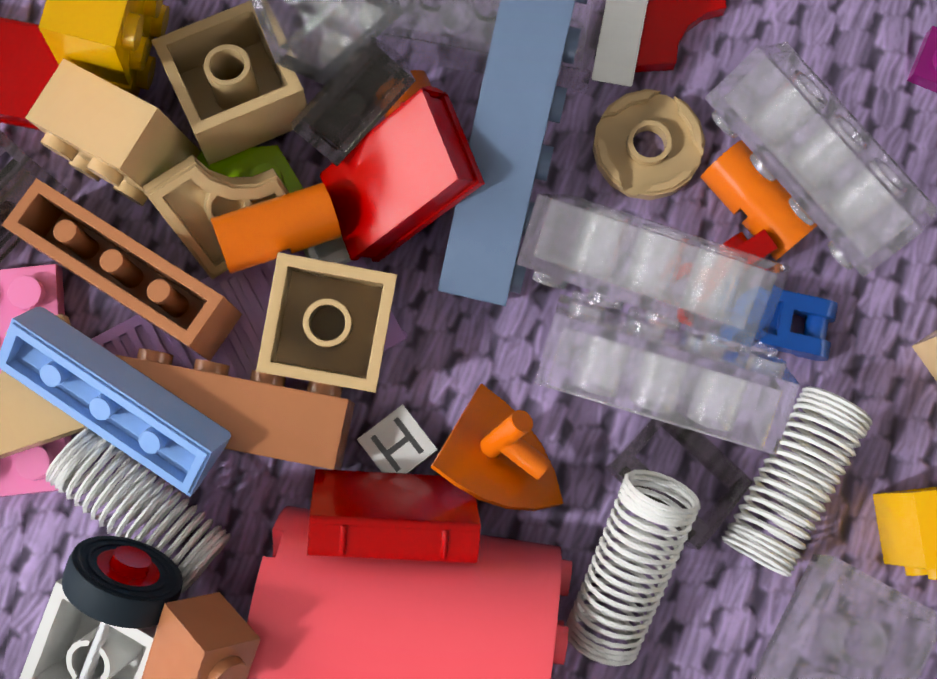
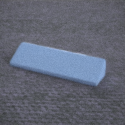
(112, 398)

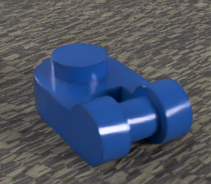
(813, 341)

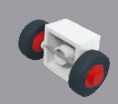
(103, 611)

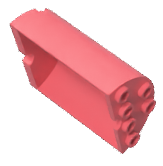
(407, 615)

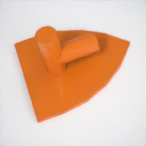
(498, 456)

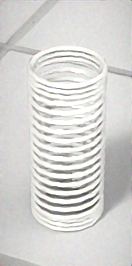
(844, 419)
(67, 474)
(637, 543)

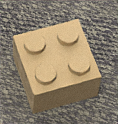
(230, 82)
(107, 131)
(326, 322)

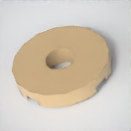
(641, 175)

